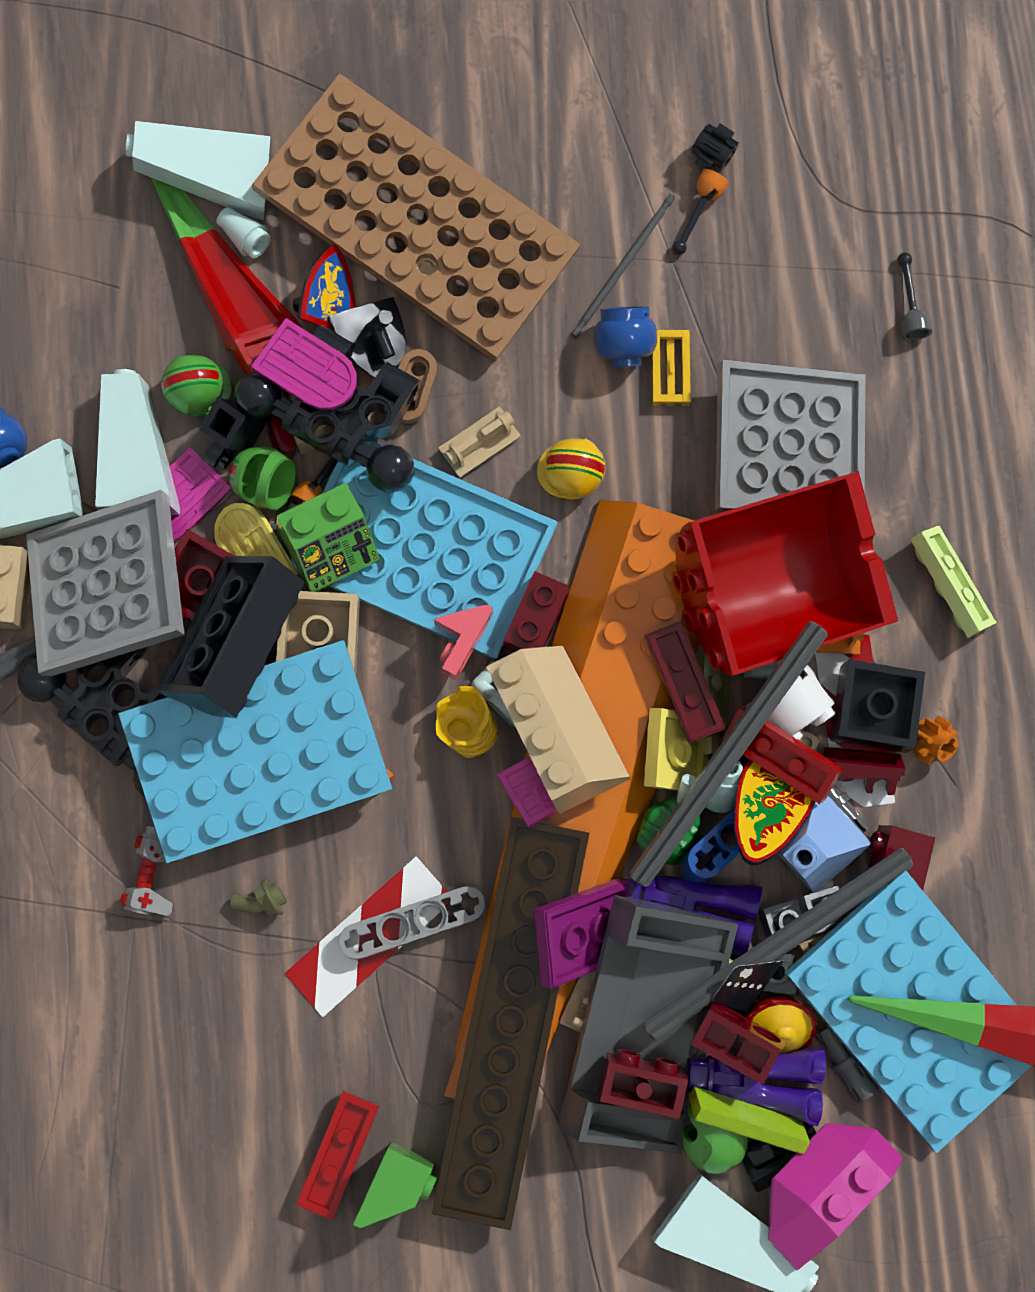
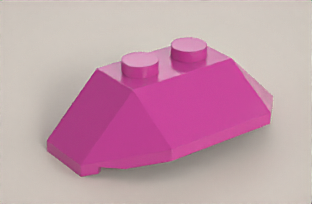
(827, 1188)

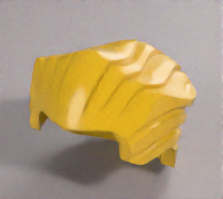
(466, 722)

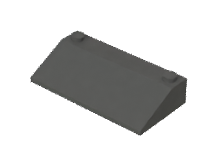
(644, 965)

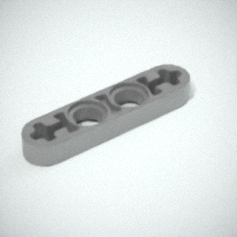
(413, 928)

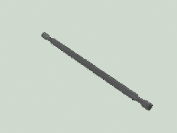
(626, 261)

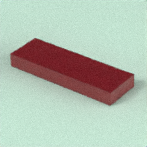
(684, 682)

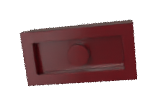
(867, 766)

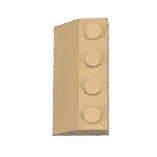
(558, 725)

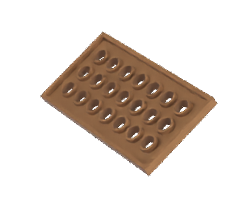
(435, 164)

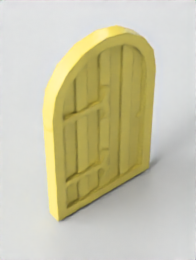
(246, 532)

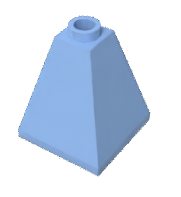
(824, 845)

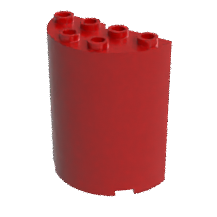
(776, 565)

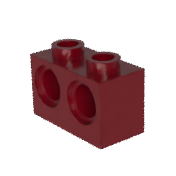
(536, 613)
(738, 1042)

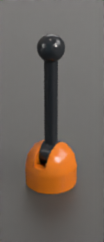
(709, 187)
(309, 489)

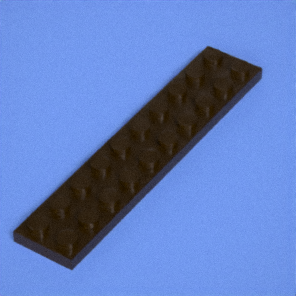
(507, 1032)

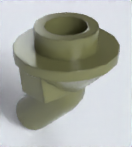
(267, 899)

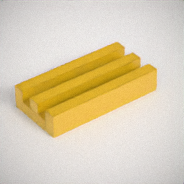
(671, 398)

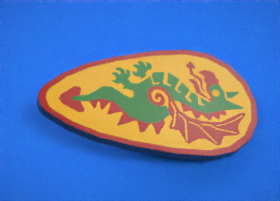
(766, 814)

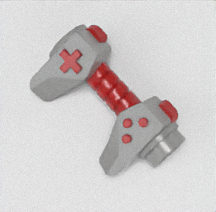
(141, 897)

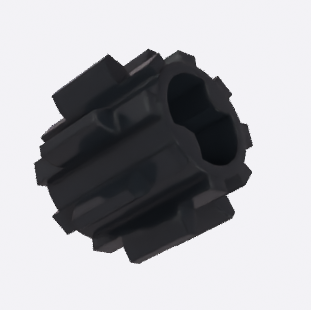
(714, 147)

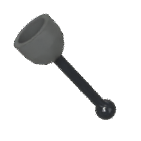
(916, 322)

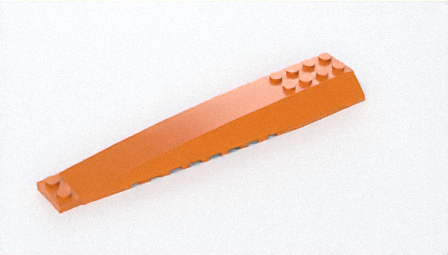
(613, 602)

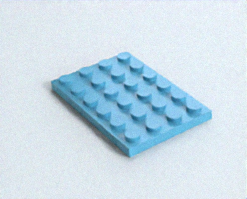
(444, 550)
(285, 757)
(908, 950)

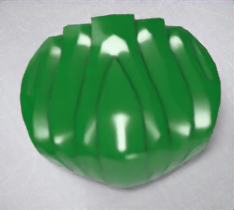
(654, 819)

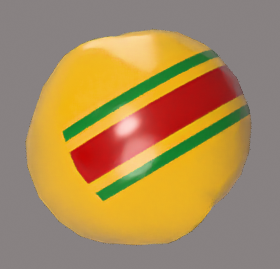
(572, 468)

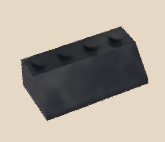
(231, 635)

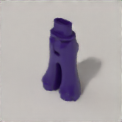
(682, 894)
(796, 1102)

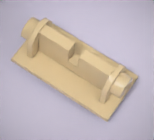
(480, 441)

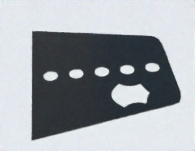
(745, 985)

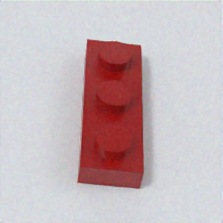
(791, 760)
(338, 1155)

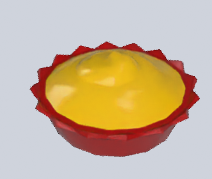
(786, 1019)

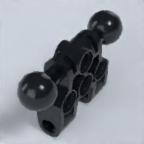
(391, 392)
(92, 702)

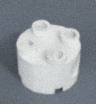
(802, 704)

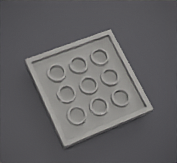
(785, 430)
(104, 584)

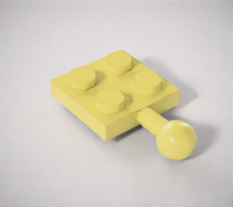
(669, 753)

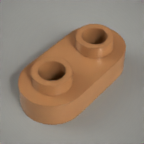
(424, 359)

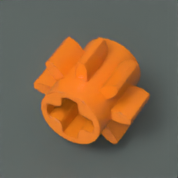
(935, 740)

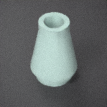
(246, 234)

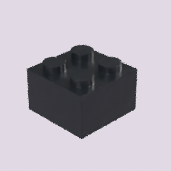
(877, 706)

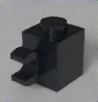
(229, 432)

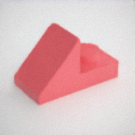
(468, 628)

